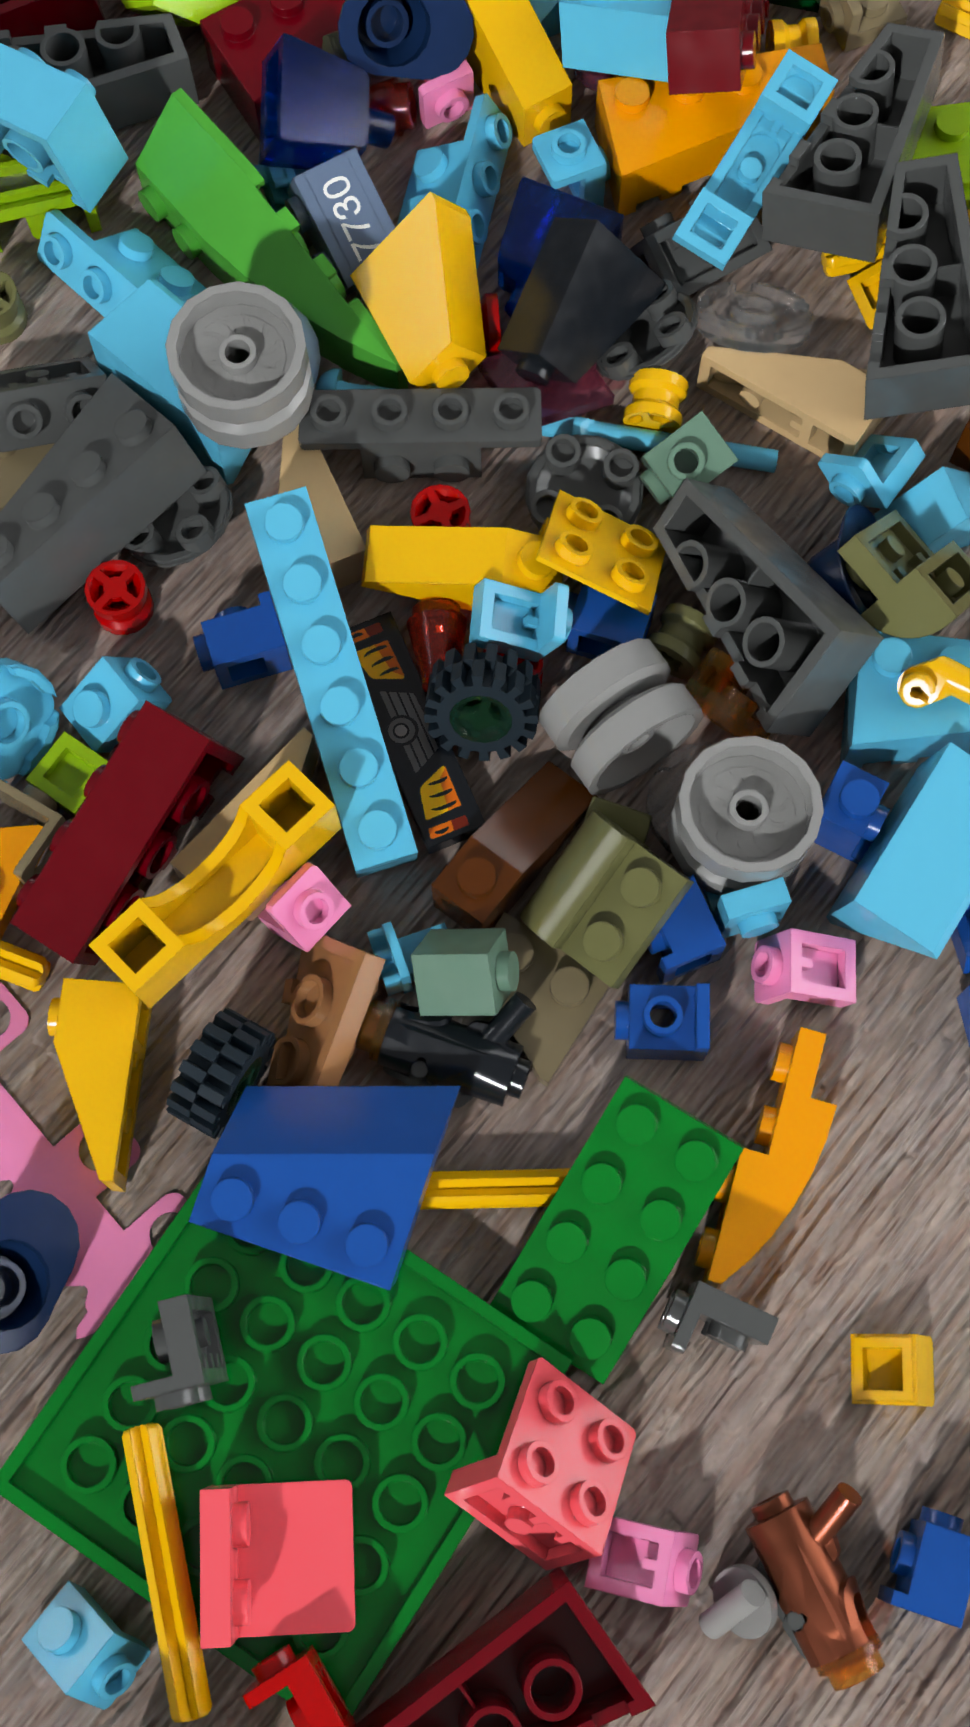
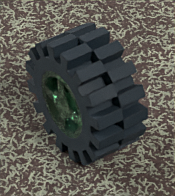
(483, 702)
(218, 1070)

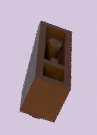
(510, 849)

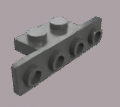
(422, 429)

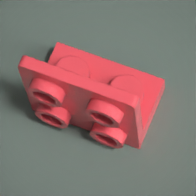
(553, 1474)
(276, 1560)

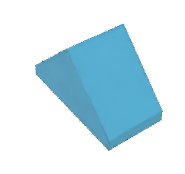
(937, 508)

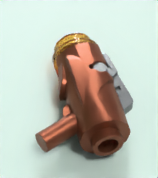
(812, 1590)

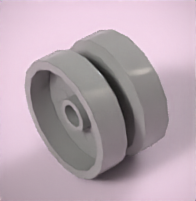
(240, 364)
(620, 716)
(744, 814)

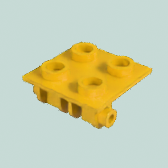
(602, 551)

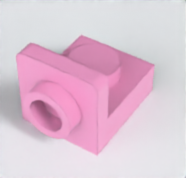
(446, 96)
(304, 908)
(805, 968)
(647, 1564)

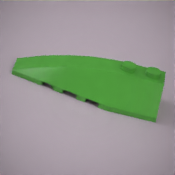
(220, 215)

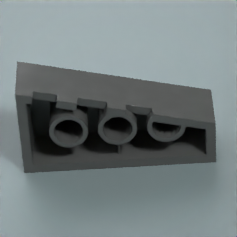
(127, 60)
(842, 176)
(923, 295)
(89, 499)
(776, 616)

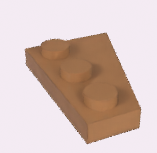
(325, 1013)

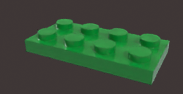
(616, 1227)

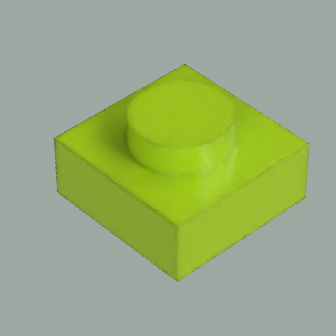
(65, 772)

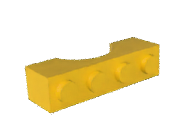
(267, 843)

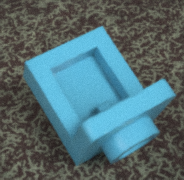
(573, 159)
(875, 471)
(520, 618)
(109, 696)
(750, 909)
(85, 1648)

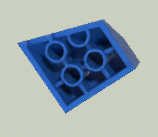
(327, 1173)

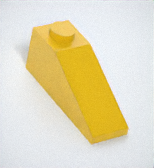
(451, 561)
(102, 1051)

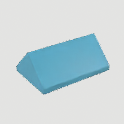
(133, 348)
(918, 868)

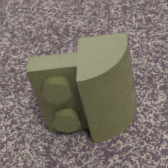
(913, 585)
(605, 899)

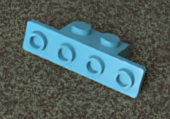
(465, 170)
(109, 267)

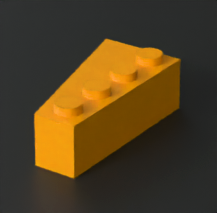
(671, 140)

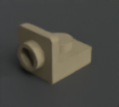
(859, 21)

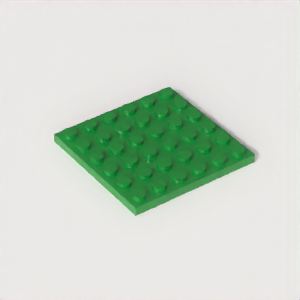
(318, 1388)

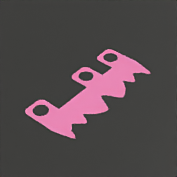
(106, 1253)

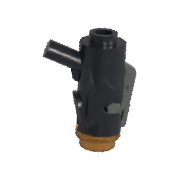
(449, 1052)

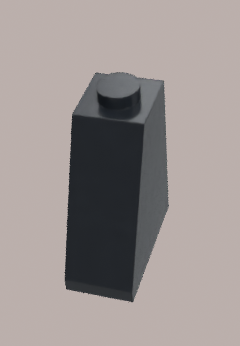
(576, 302)

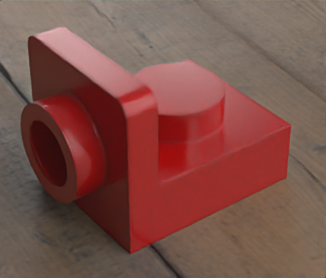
(315, 1696)

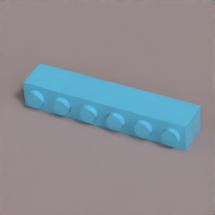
(331, 682)

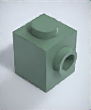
(689, 452)
(464, 972)

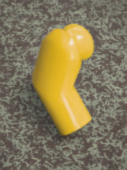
(934, 681)

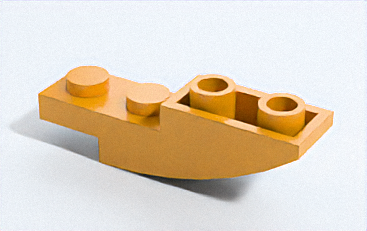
(768, 1183)

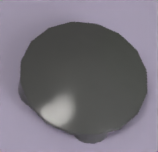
(654, 336)
(586, 469)
(187, 525)

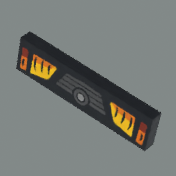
(423, 769)

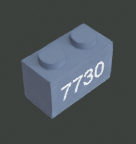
(340, 212)

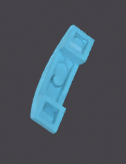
(755, 156)

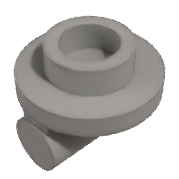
(741, 1604)

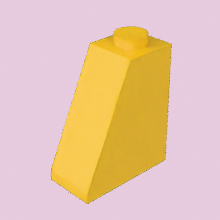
(519, 67)
(427, 294)

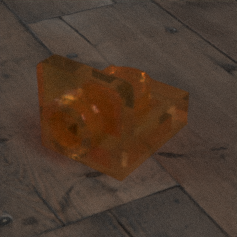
(723, 698)

